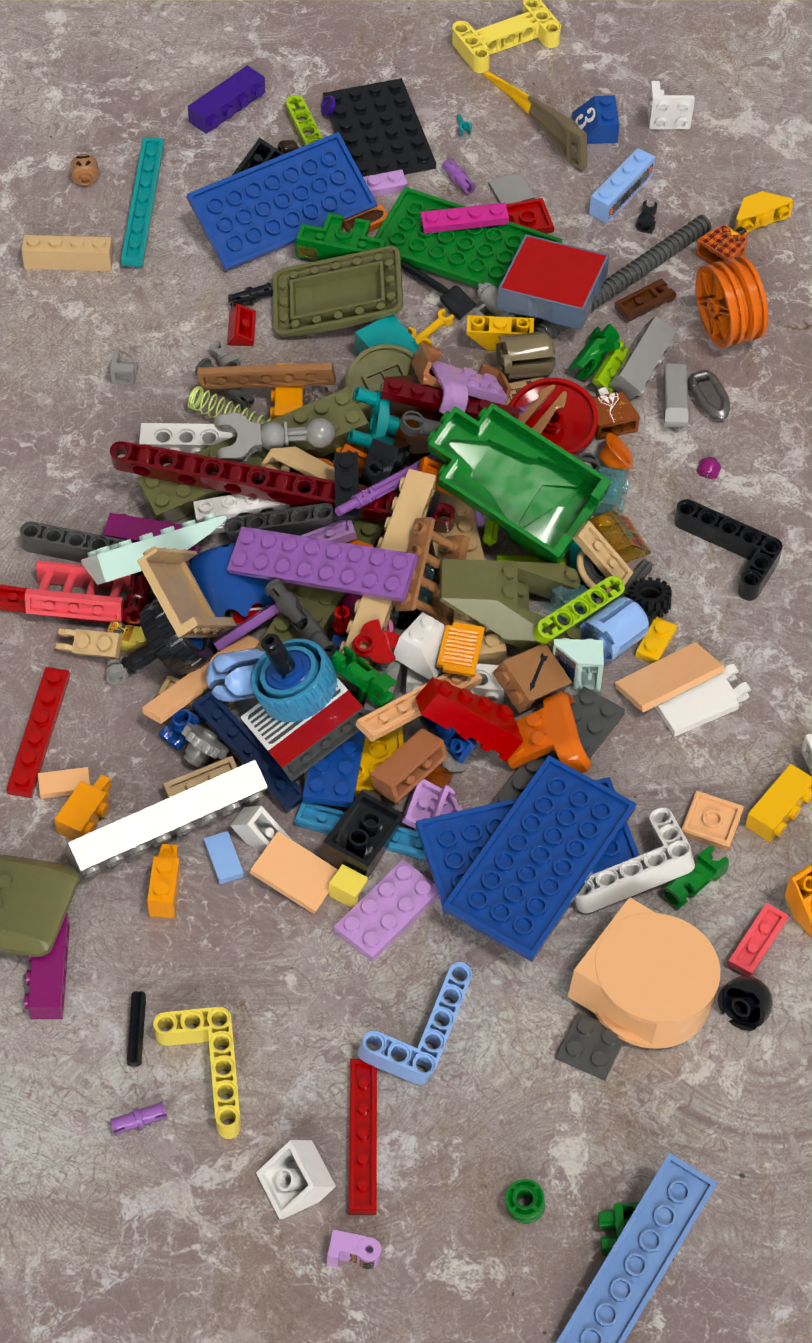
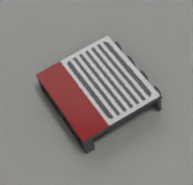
(306, 742)

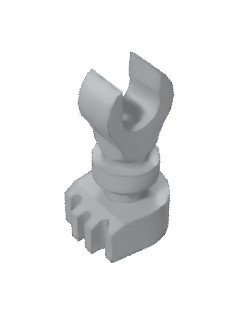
(224, 357)
(115, 671)

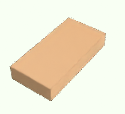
(61, 782)

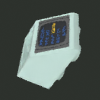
(581, 661)

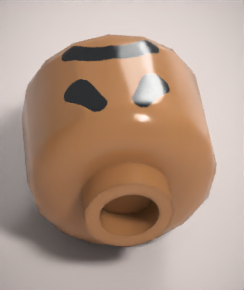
(84, 169)

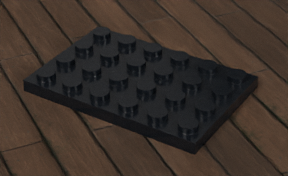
(381, 128)

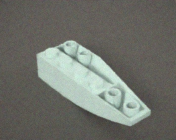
(121, 558)

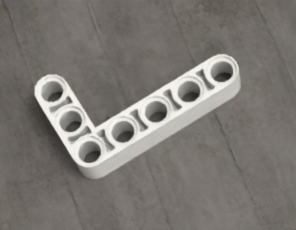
(642, 872)

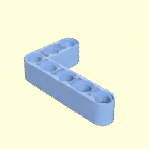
(432, 1033)

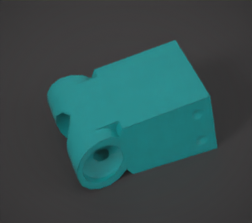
(384, 331)

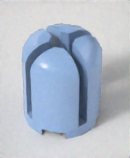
(618, 625)
(231, 674)

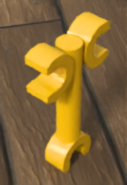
(423, 336)

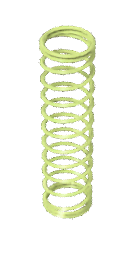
(192, 406)

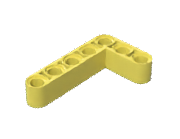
(219, 1059)

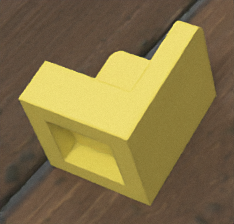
(347, 886)

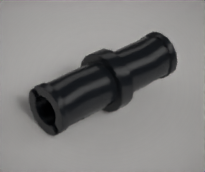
(251, 295)

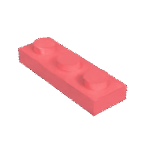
(758, 940)

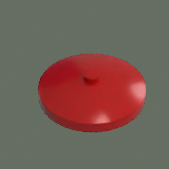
(569, 427)

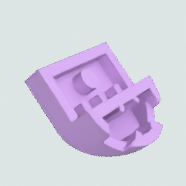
(429, 801)

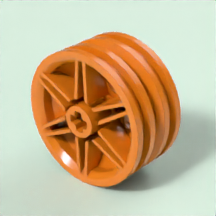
(731, 301)

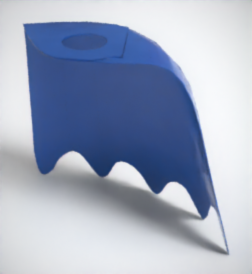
(225, 589)

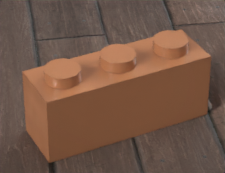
(408, 765)

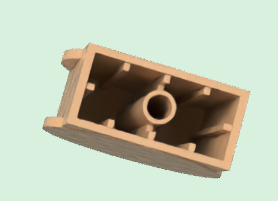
(648, 978)

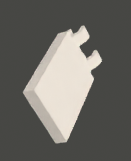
(704, 702)

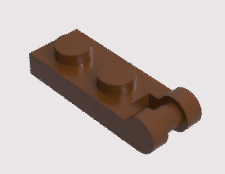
(645, 299)

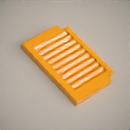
(460, 649)

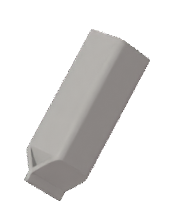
(675, 395)

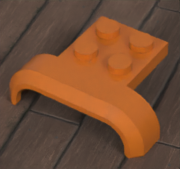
(551, 730)

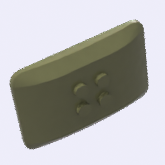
(337, 292)
(33, 903)

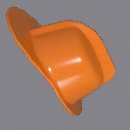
(616, 453)

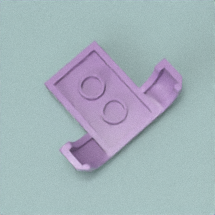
(460, 383)

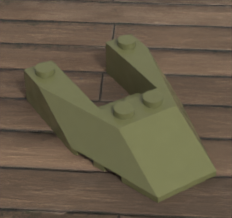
(499, 595)

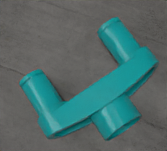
(380, 422)

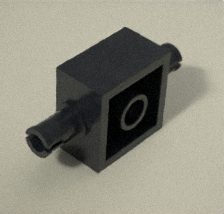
(384, 459)

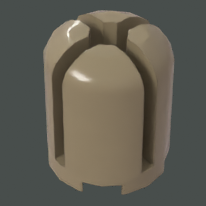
(526, 355)

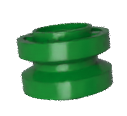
(521, 1189)

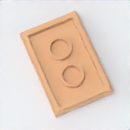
(294, 872)

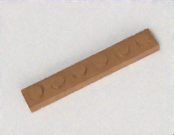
(266, 376)

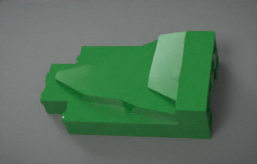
(517, 479)

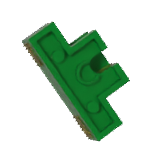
(331, 241)

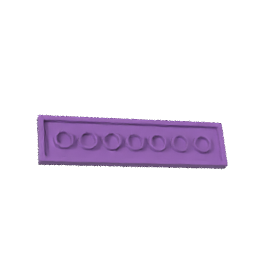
(323, 564)

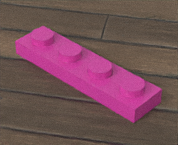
(464, 218)

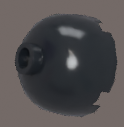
(746, 1002)

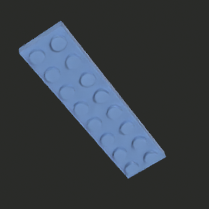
(640, 1255)

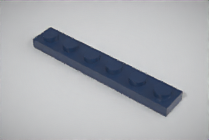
(247, 749)

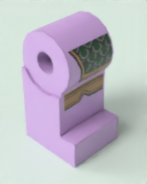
(353, 1249)

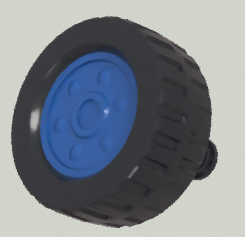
(176, 653)

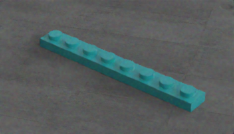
(142, 202)

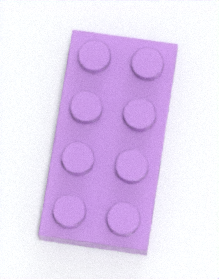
(387, 910)

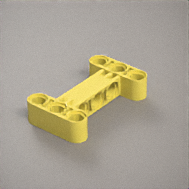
(479, 44)

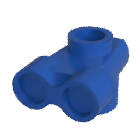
(173, 733)

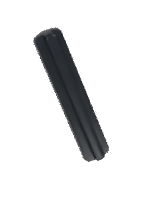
(136, 1028)

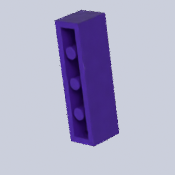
(226, 99)

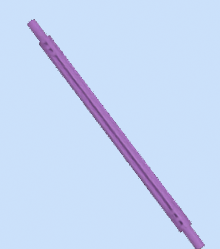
(386, 485)

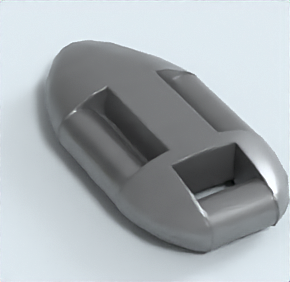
(710, 394)

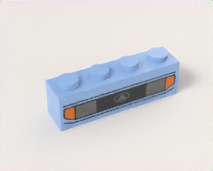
(622, 185)

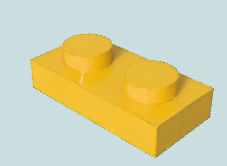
(656, 641)

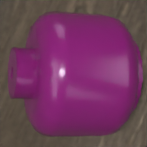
(709, 467)

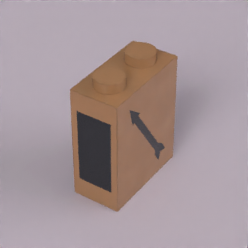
(531, 677)

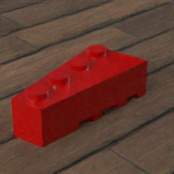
(471, 716)

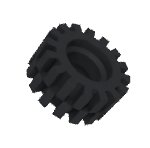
(658, 591)

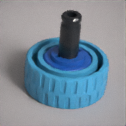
(293, 678)

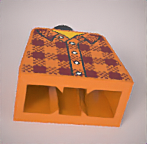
(722, 244)

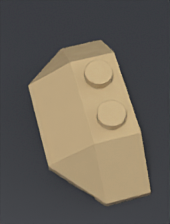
(297, 461)

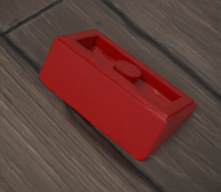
(241, 326)

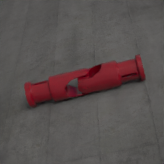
(137, 597)

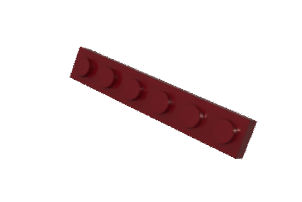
(431, 398)

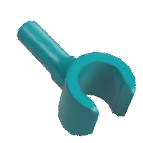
(464, 125)

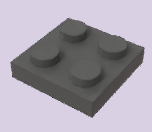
(590, 1047)

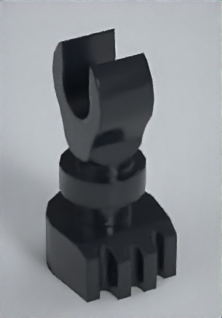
(645, 222)

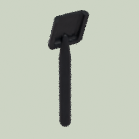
(453, 299)

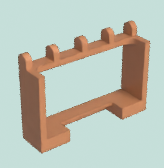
(426, 355)

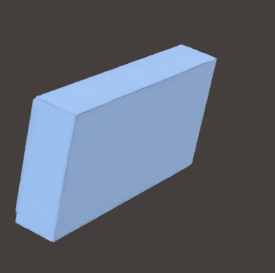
(223, 857)

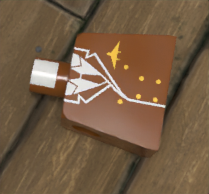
(615, 414)

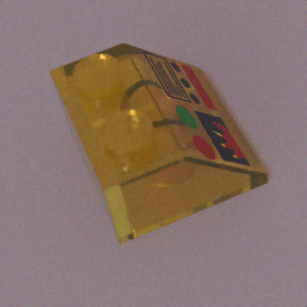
(621, 535)

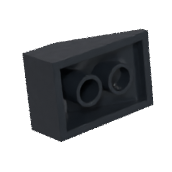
(362, 835)

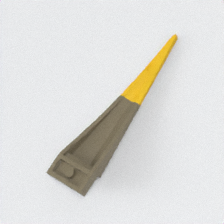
(559, 128)

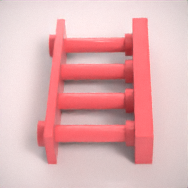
(75, 605)

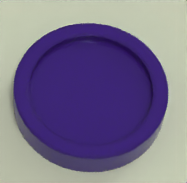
(328, 105)

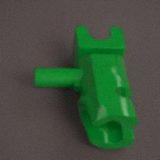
(594, 351)
(364, 676)
(691, 883)

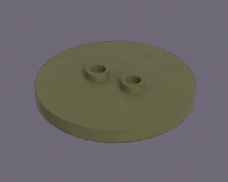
(372, 366)

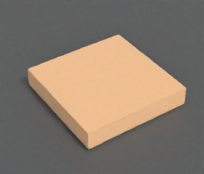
(712, 820)

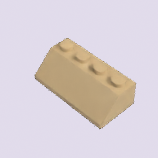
(68, 252)

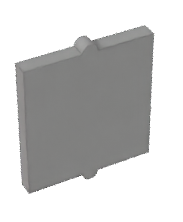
(511, 189)

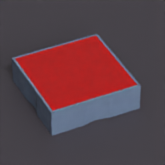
(552, 281)

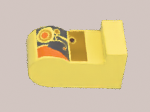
(132, 635)

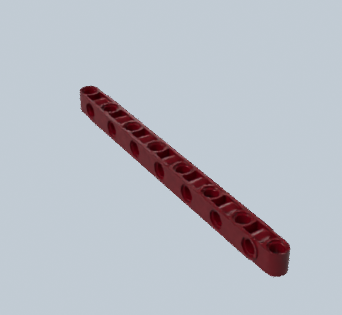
(241, 479)

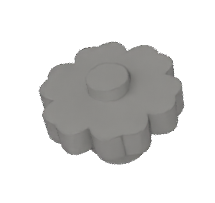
(202, 745)

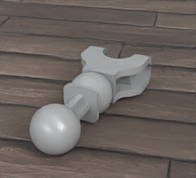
(253, 437)

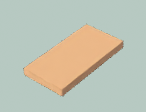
(669, 677)

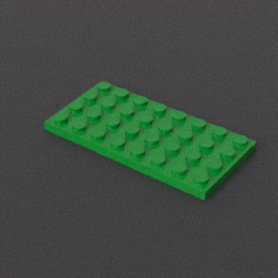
(460, 255)

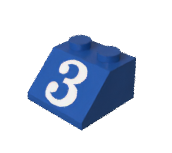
(599, 119)

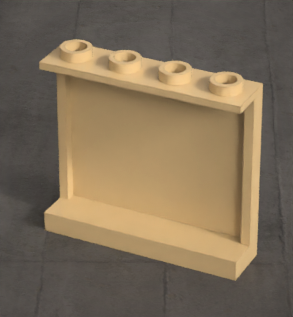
(181, 594)

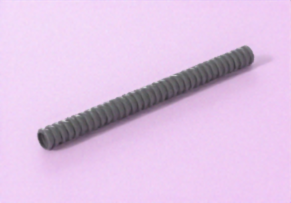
(640, 267)

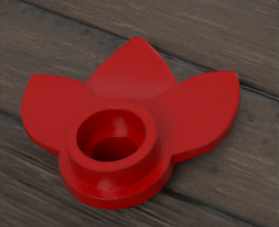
(378, 641)

